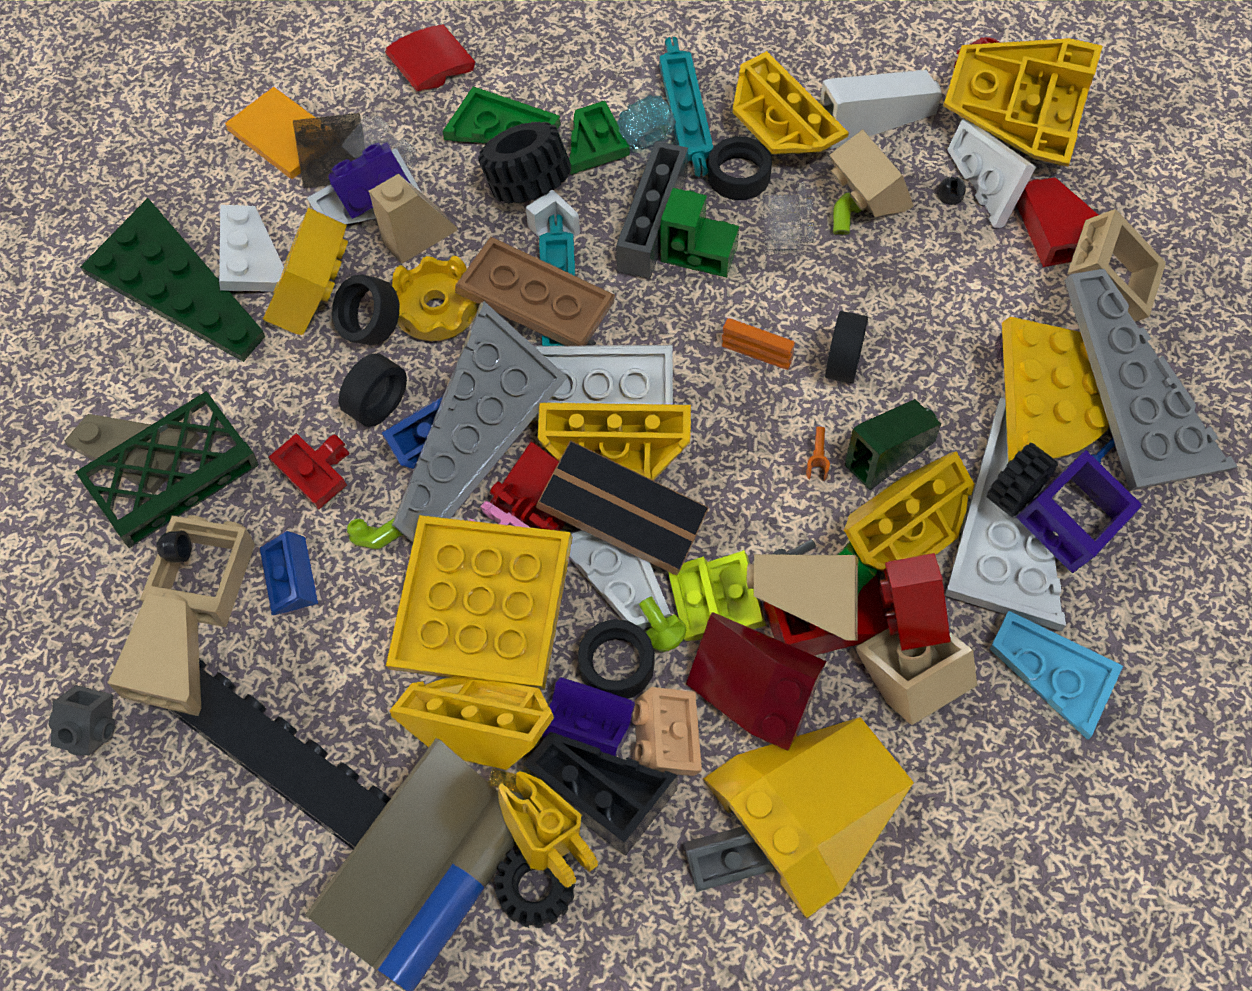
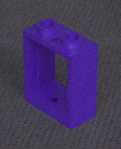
(1073, 545)

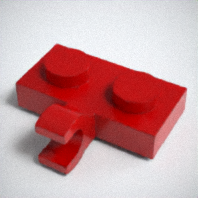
(311, 469)

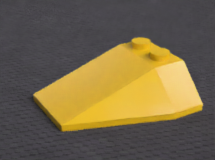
(1026, 92)
(814, 805)

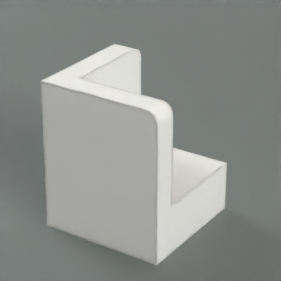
(547, 205)

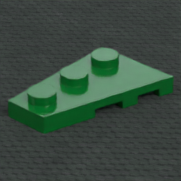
(487, 114)

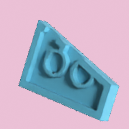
(1058, 670)

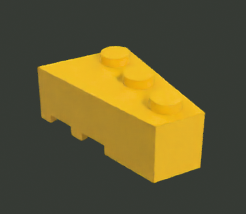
(307, 272)

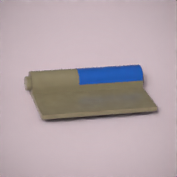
(417, 868)

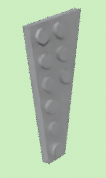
(1142, 397)
(480, 416)

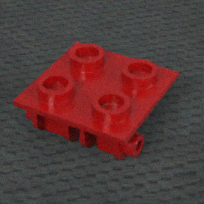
(524, 488)

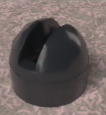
(945, 190)
(174, 546)

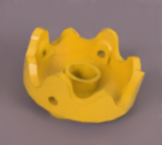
(430, 281)

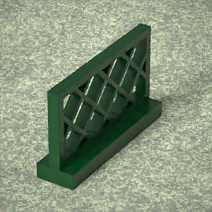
(177, 497)

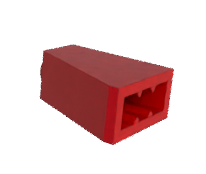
(1053, 219)

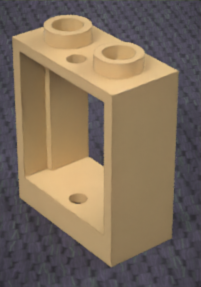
(1114, 234)
(227, 535)

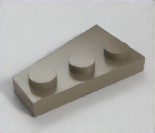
(100, 434)

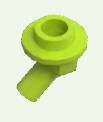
(665, 632)

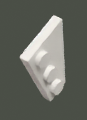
(617, 576)

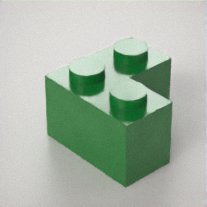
(693, 239)

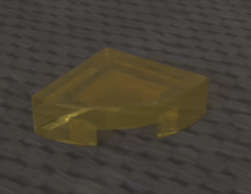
(500, 776)

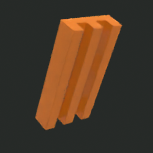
(758, 343)

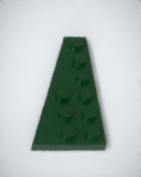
(164, 274)

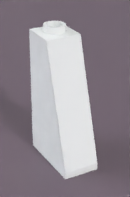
(880, 101)

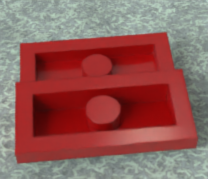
(429, 57)

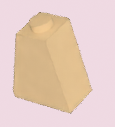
(408, 218)
(811, 588)
(161, 656)

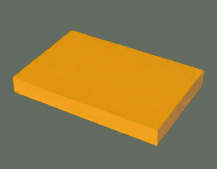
(269, 129)

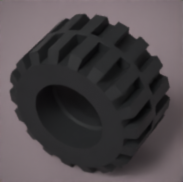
(525, 162)

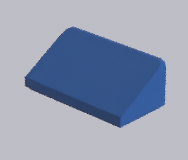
(288, 573)

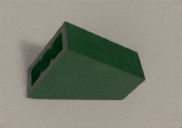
(890, 441)

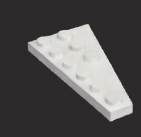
(997, 556)

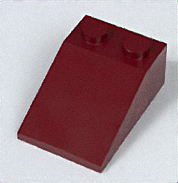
(755, 679)

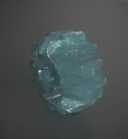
(646, 122)

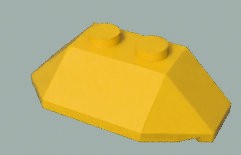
(782, 110)
(630, 434)
(913, 514)
(475, 718)

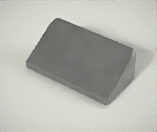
(725, 858)

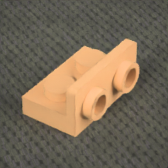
(667, 731)

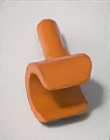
(818, 458)

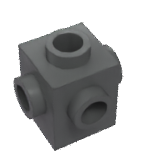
(81, 720)

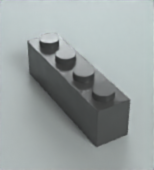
(641, 234)

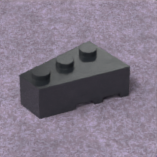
(610, 793)

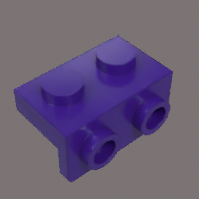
(356, 178)
(590, 716)

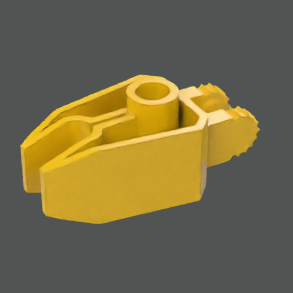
(545, 828)

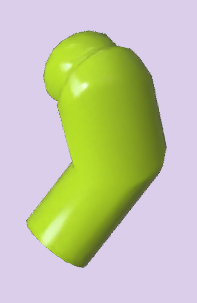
(842, 214)
(370, 536)

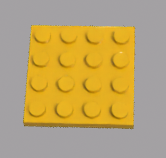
(480, 601)

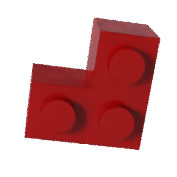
(916, 601)

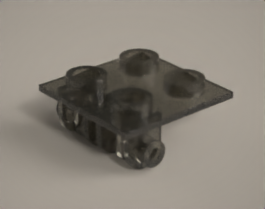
(320, 146)

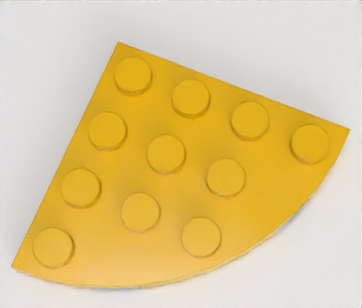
(1049, 389)

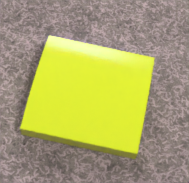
(716, 588)

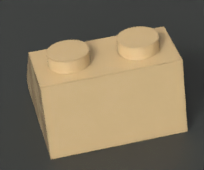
(870, 176)
(918, 678)

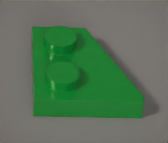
(595, 138)

